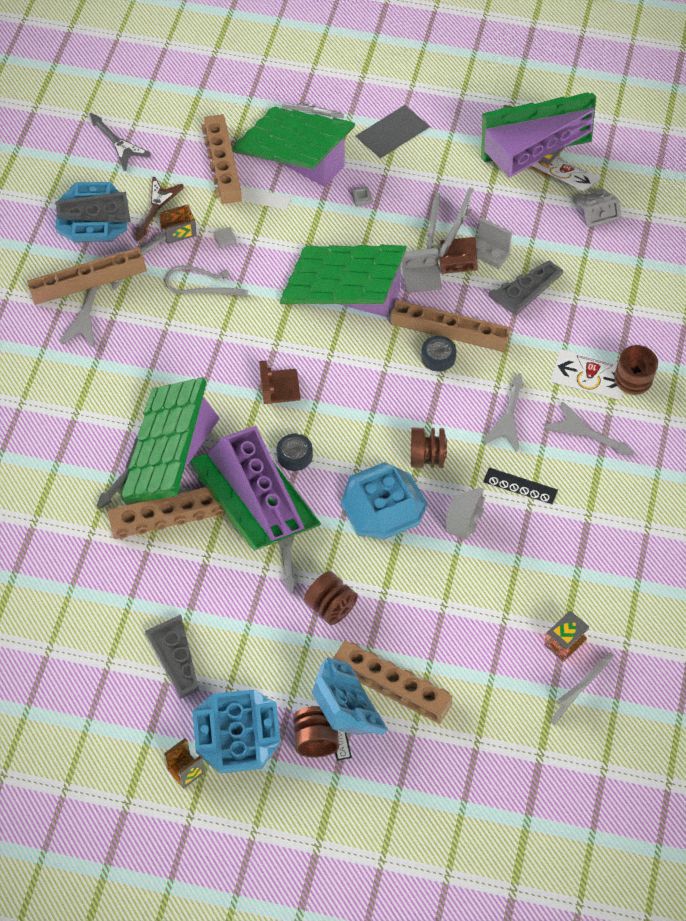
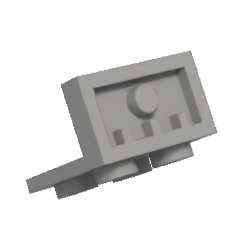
(599, 207)
(493, 243)
(421, 270)

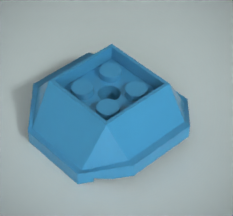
(89, 231)
(378, 516)
(345, 700)
(231, 712)

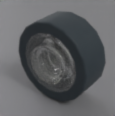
(438, 353)
(294, 443)

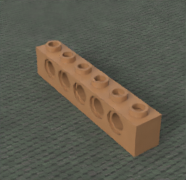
(222, 159)
(157, 508)
(414, 700)

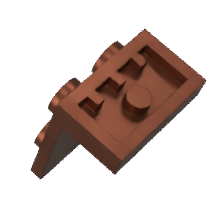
(460, 256)
(279, 384)

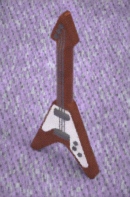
(158, 198)

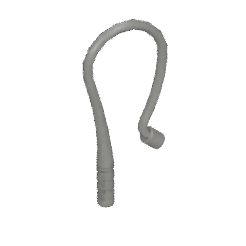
(236, 292)

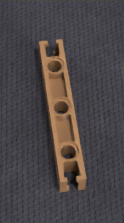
(87, 276)
(450, 325)

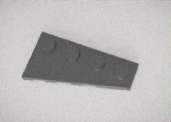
(104, 207)
(526, 288)
(173, 652)

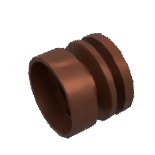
(636, 369)
(428, 447)
(330, 598)
(314, 734)

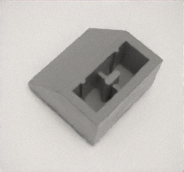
(464, 513)

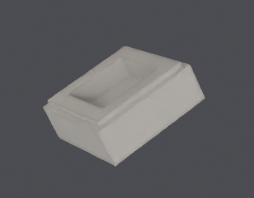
(362, 196)
(225, 237)

